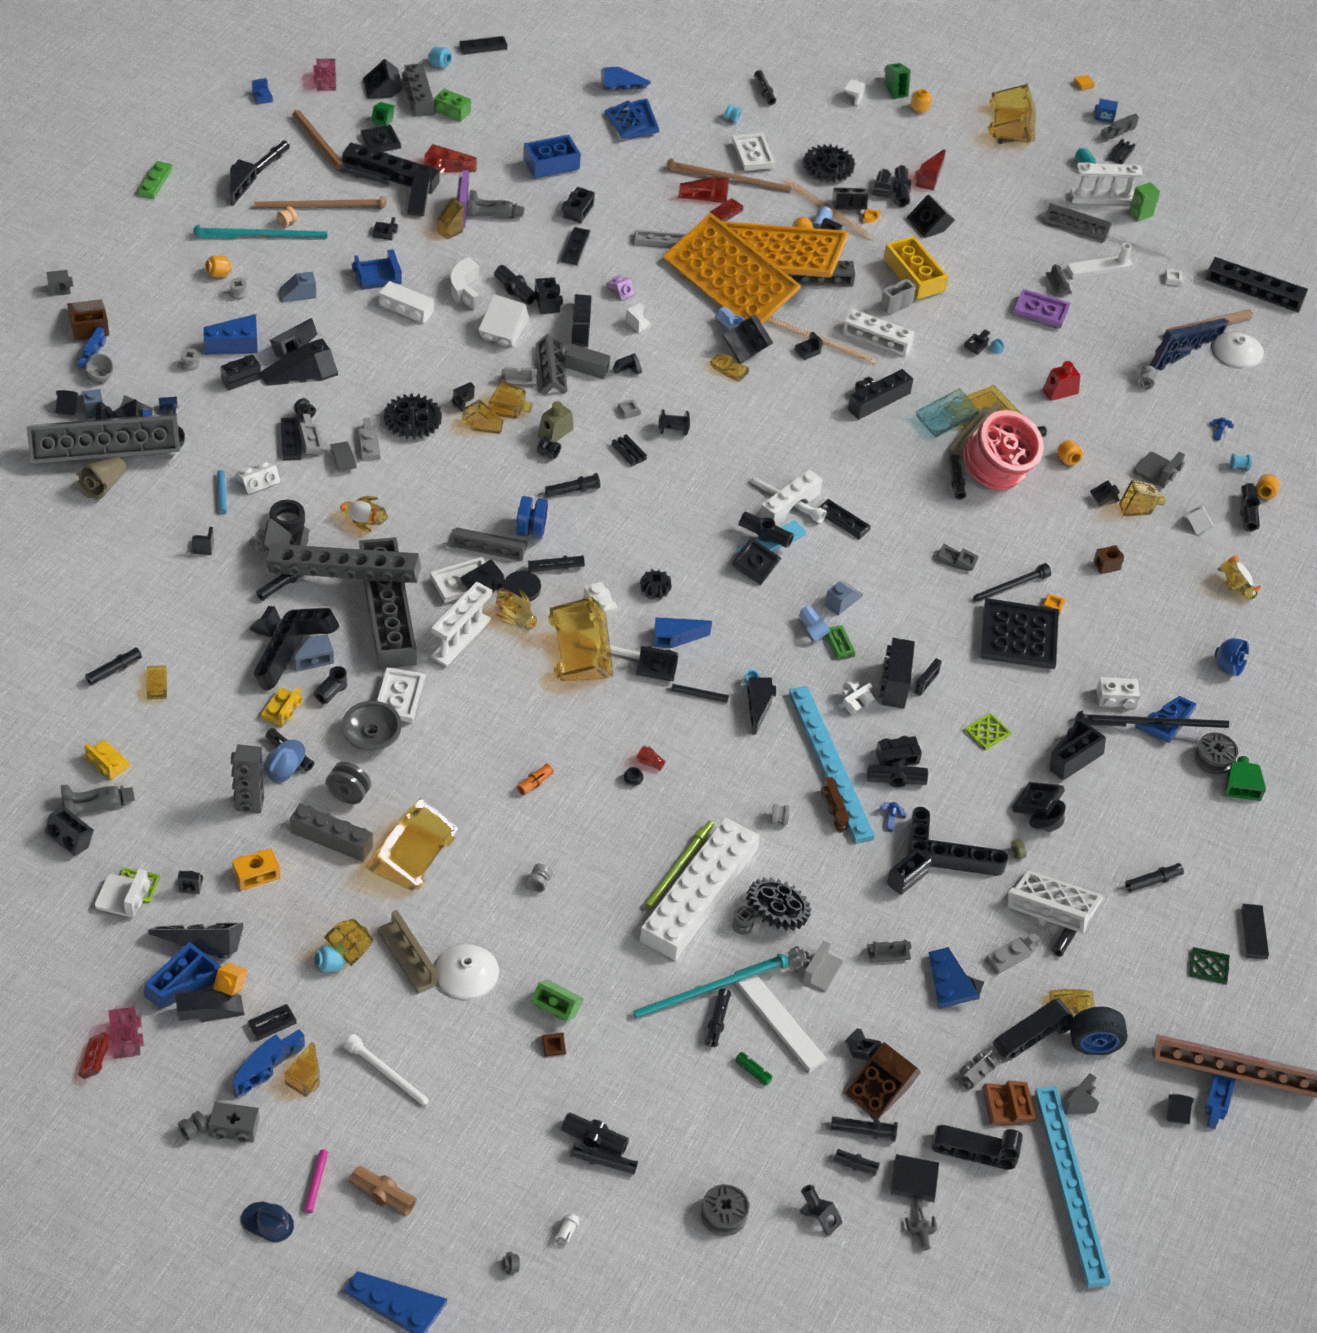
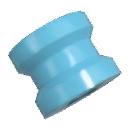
(732, 113)

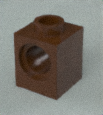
(1108, 559)

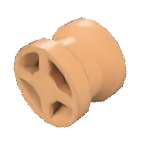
(286, 216)

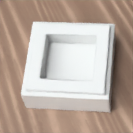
(1173, 277)

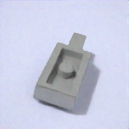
(310, 436)
(369, 441)
(1013, 953)

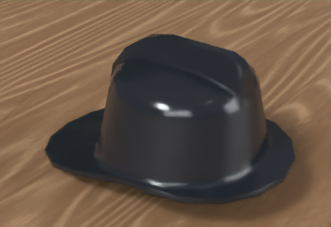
(1052, 821)

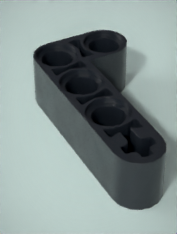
(581, 320)
(1034, 1028)
(979, 1147)

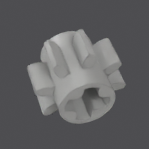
(798, 959)

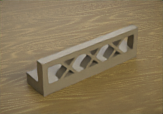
(958, 446)
(408, 953)

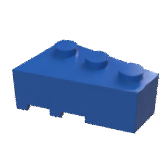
(232, 336)
(185, 972)

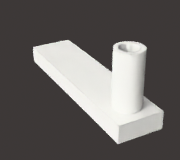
(1103, 265)

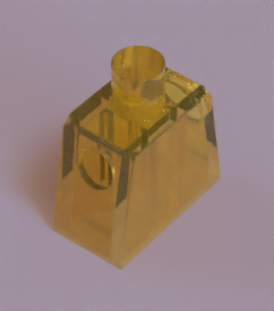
(509, 401)
(1140, 499)
(349, 940)

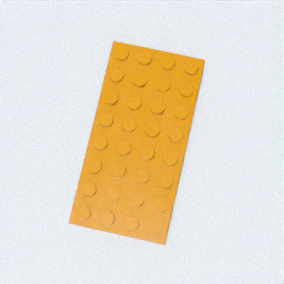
(795, 248)
(731, 270)

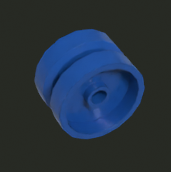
(531, 517)

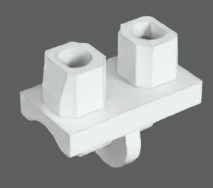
(850, 702)

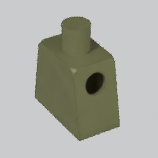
(556, 422)

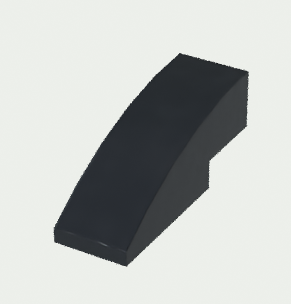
(208, 1005)

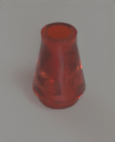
(650, 758)

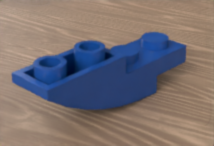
(260, 1063)

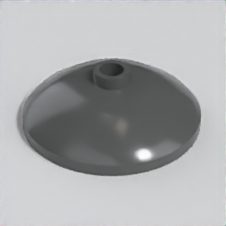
(371, 718)

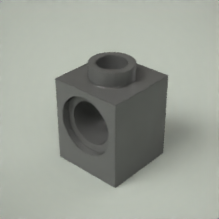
(59, 282)

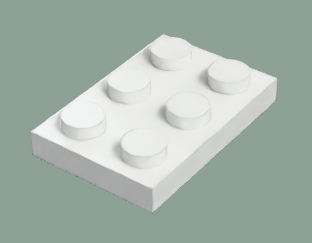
(753, 151)
(448, 579)
(402, 691)

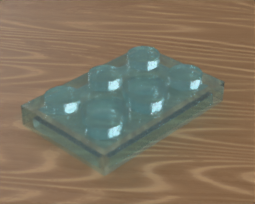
(947, 412)

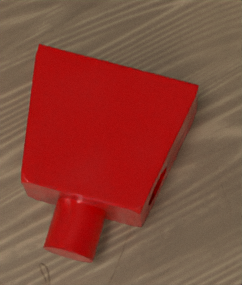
(1062, 382)

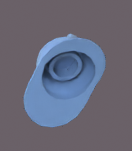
(284, 760)

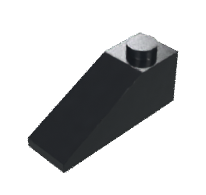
(241, 178)
(760, 695)

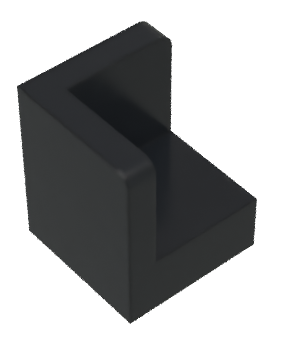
(203, 544)

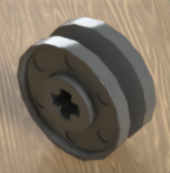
(1216, 753)
(348, 782)
(725, 1210)

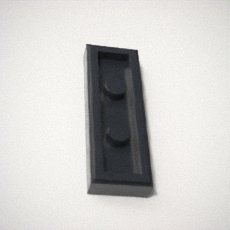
(483, 45)
(419, 192)
(575, 246)
(290, 438)
(845, 519)
(1255, 931)

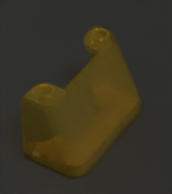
(1013, 114)
(582, 641)
(412, 846)

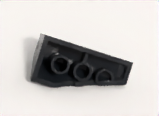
(307, 362)
(214, 940)

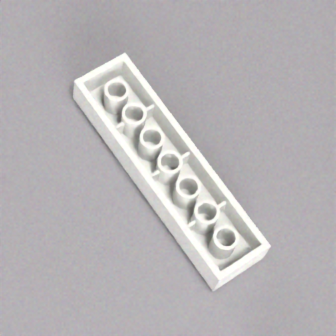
(699, 889)

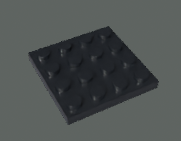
(1019, 633)

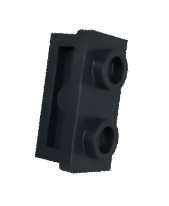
(486, 574)
(657, 663)

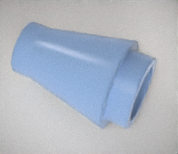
(822, 212)

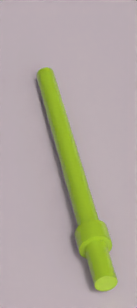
(699, 838)

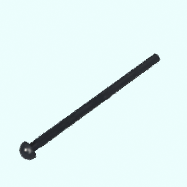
(1114, 720)

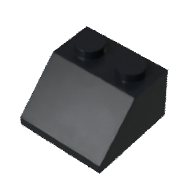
(382, 81)
(930, 217)

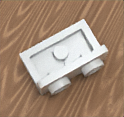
(258, 477)

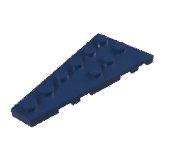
(1179, 342)

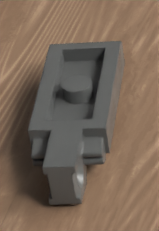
(1120, 126)

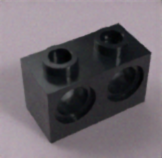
(850, 198)
(578, 204)
(548, 295)
(69, 831)

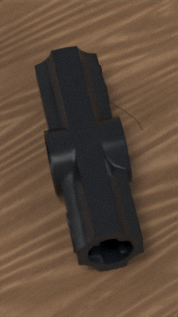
(902, 186)
(515, 284)
(1250, 505)
(766, 529)
(897, 774)
(595, 1134)

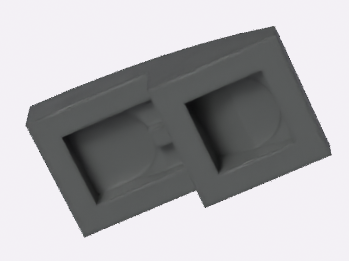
(343, 456)
(962, 560)

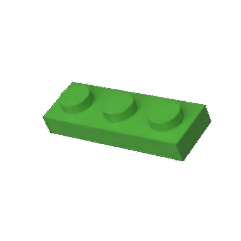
(155, 180)

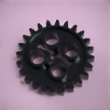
(829, 163)
(426, 416)
(778, 904)

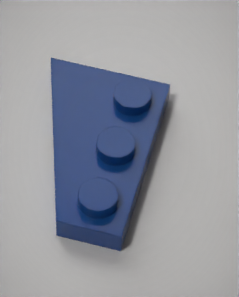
(645, 111)
(1177, 708)
(950, 980)

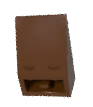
(86, 318)
(882, 1081)

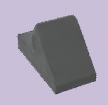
(1082, 1100)

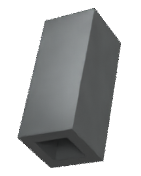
(587, 361)

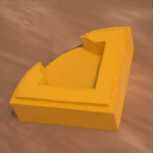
(871, 215)

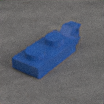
(92, 347)
(1219, 1099)

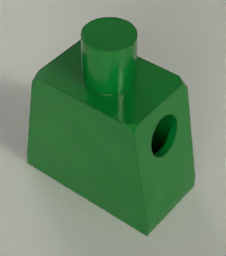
(897, 80)
(1245, 780)

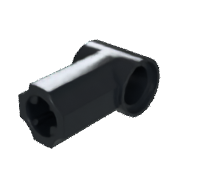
(883, 184)
(332, 685)

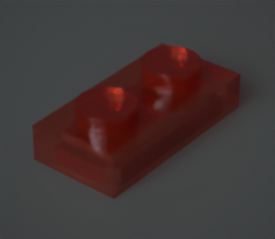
(727, 210)
(94, 1055)

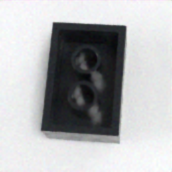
(898, 672)

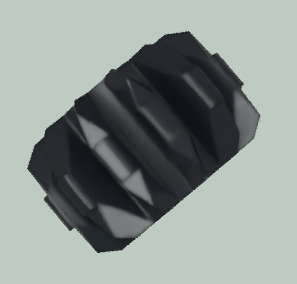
(655, 584)

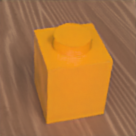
(230, 979)

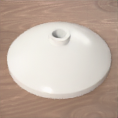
(1238, 349)
(465, 980)

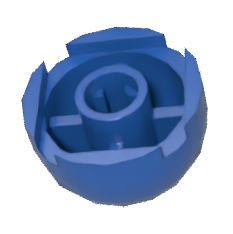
(1231, 656)

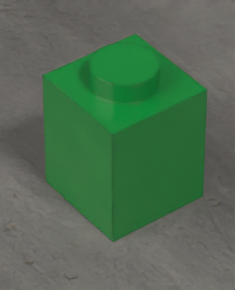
(382, 113)

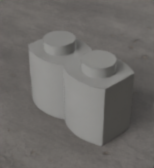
(898, 295)

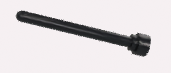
(1042, 571)

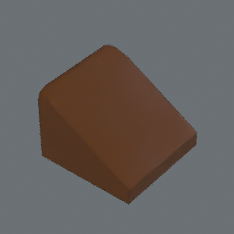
(553, 1044)

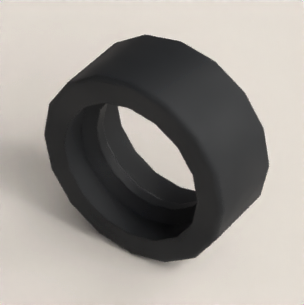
(289, 506)

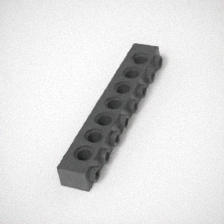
(343, 563)

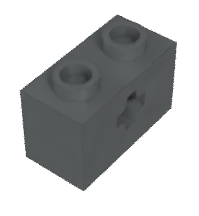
(234, 1122)

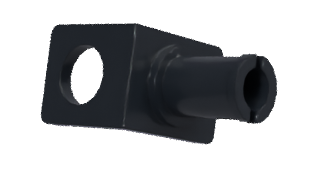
(820, 1209)

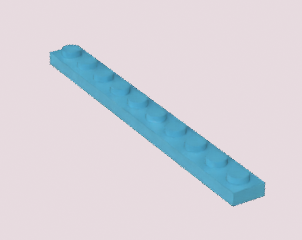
(831, 762)
(1072, 1187)

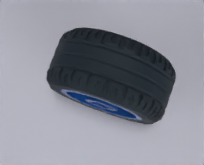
(1098, 1031)

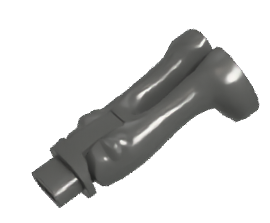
(499, 208)
(96, 799)

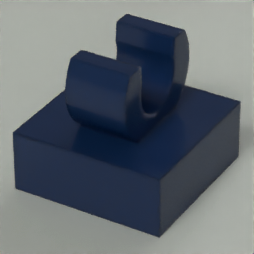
(168, 403)

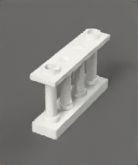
(1105, 196)
(461, 624)

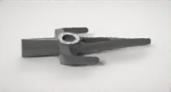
(921, 1227)

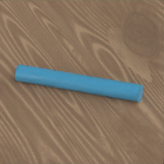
(221, 492)

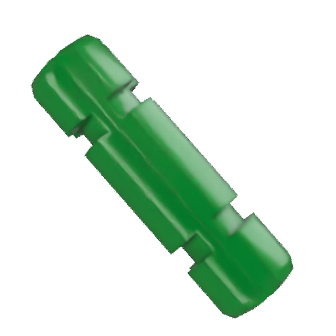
(753, 1068)

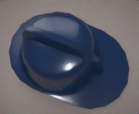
(268, 1221)

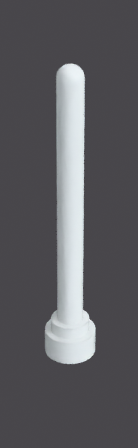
(817, 514)
(355, 1045)

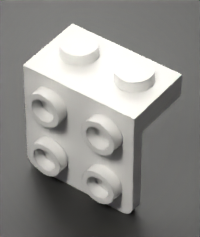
(123, 894)

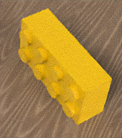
(913, 262)

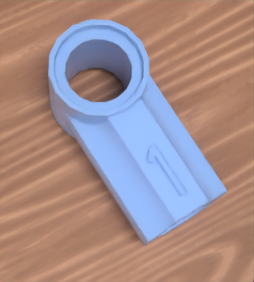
(727, 318)
(814, 624)

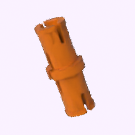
(526, 786)

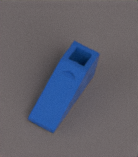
(618, 77)
(676, 632)

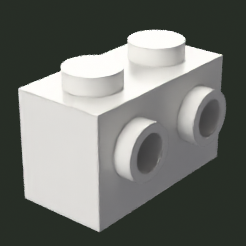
(603, 597)
(1118, 692)

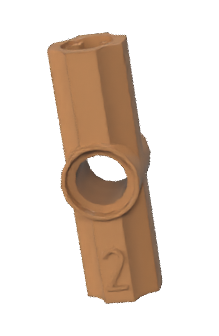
(382, 1190)

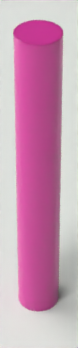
(316, 1180)

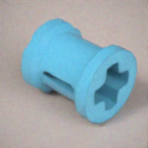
(1240, 461)

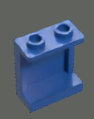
(377, 272)

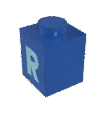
(1105, 110)

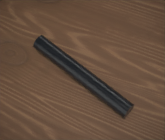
(700, 693)

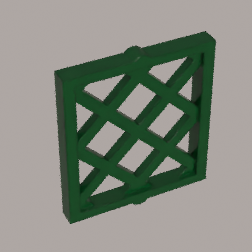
(1206, 976)

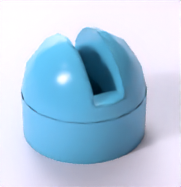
(997, 346)
(750, 673)

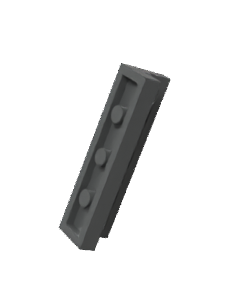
(1081, 217)
(549, 363)
(488, 543)

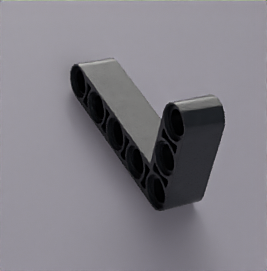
(286, 638)
(953, 855)

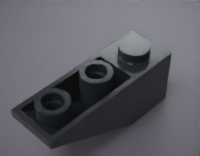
(293, 338)

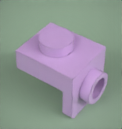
(622, 285)

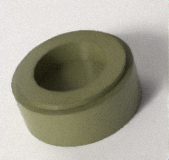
(1018, 849)

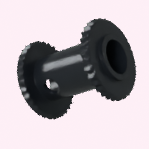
(674, 422)

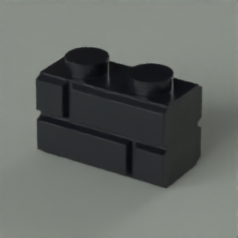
(240, 372)
(899, 750)
(909, 871)

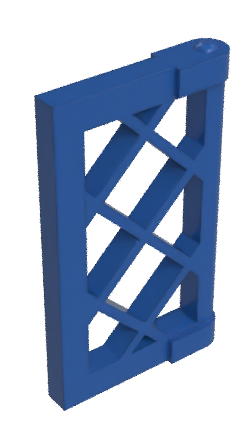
(631, 129)

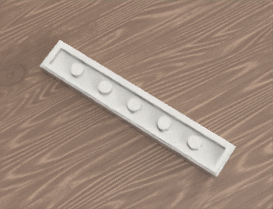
(782, 1023)

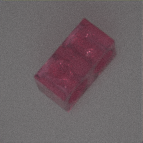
(325, 74)
(125, 1032)

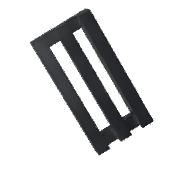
(1125, 145)
(632, 449)
(928, 677)
(274, 1024)

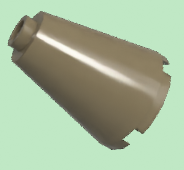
(100, 476)

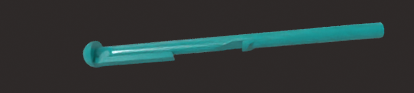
(232, 233)
(780, 960)

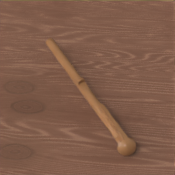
(703, 172)
(322, 203)

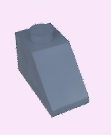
(299, 287)
(90, 399)
(841, 597)
(314, 653)

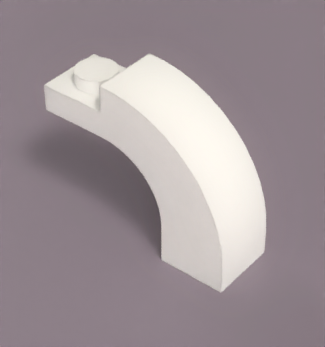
(462, 275)

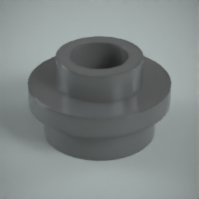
(511, 1263)

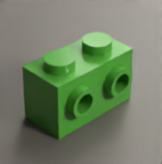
(452, 104)
(1144, 201)
(557, 1000)

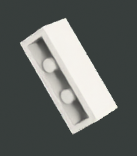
(406, 302)

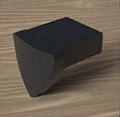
(628, 362)
(66, 402)
(267, 623)
(1179, 1108)

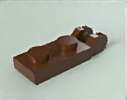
(835, 804)

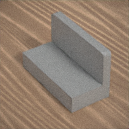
(822, 968)

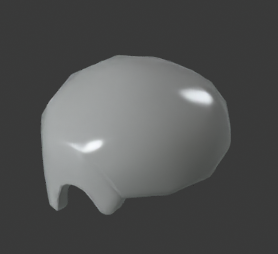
(99, 367)

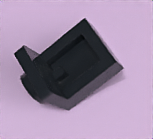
(860, 1046)

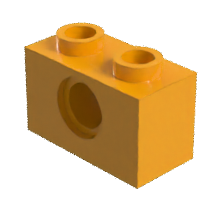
(256, 869)

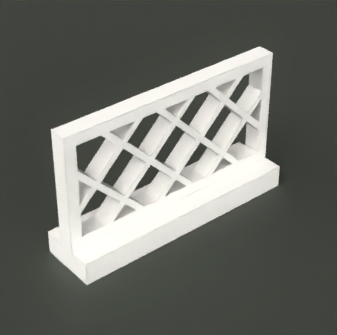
(1053, 909)

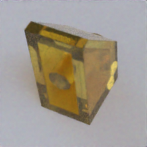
(451, 219)
(482, 418)
(304, 1072)

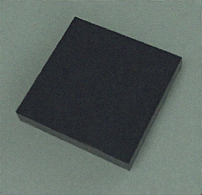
(381, 138)
(756, 561)
(1038, 798)
(914, 1178)

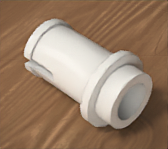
(569, 1224)

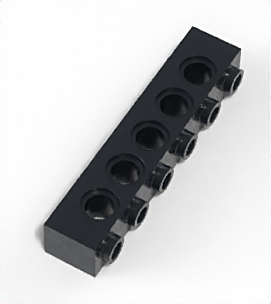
(399, 168)
(1256, 284)

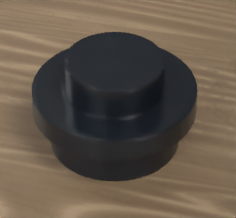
(633, 776)

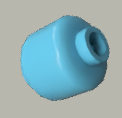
(440, 57)
(328, 959)

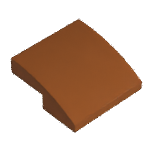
(1008, 1103)

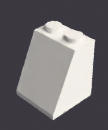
(504, 321)

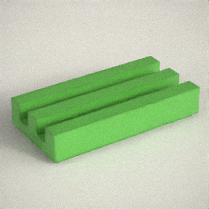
(851, 652)

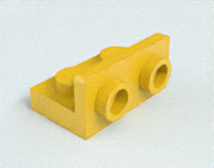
(282, 706)
(106, 759)

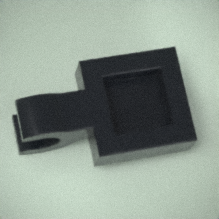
(978, 343)

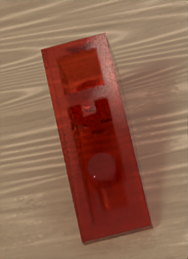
(449, 160)
(929, 171)
(707, 189)

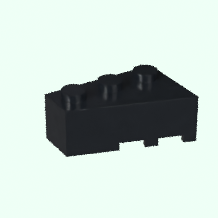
(1077, 749)

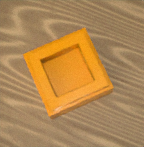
(1084, 82)
(1054, 602)

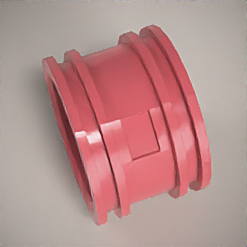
(1003, 450)

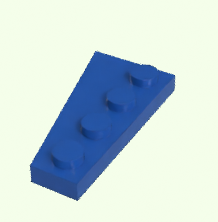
(401, 1304)

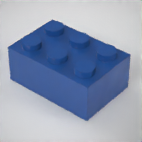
(551, 156)

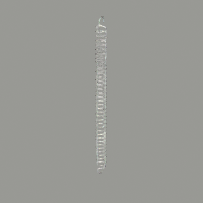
(1120, 237)

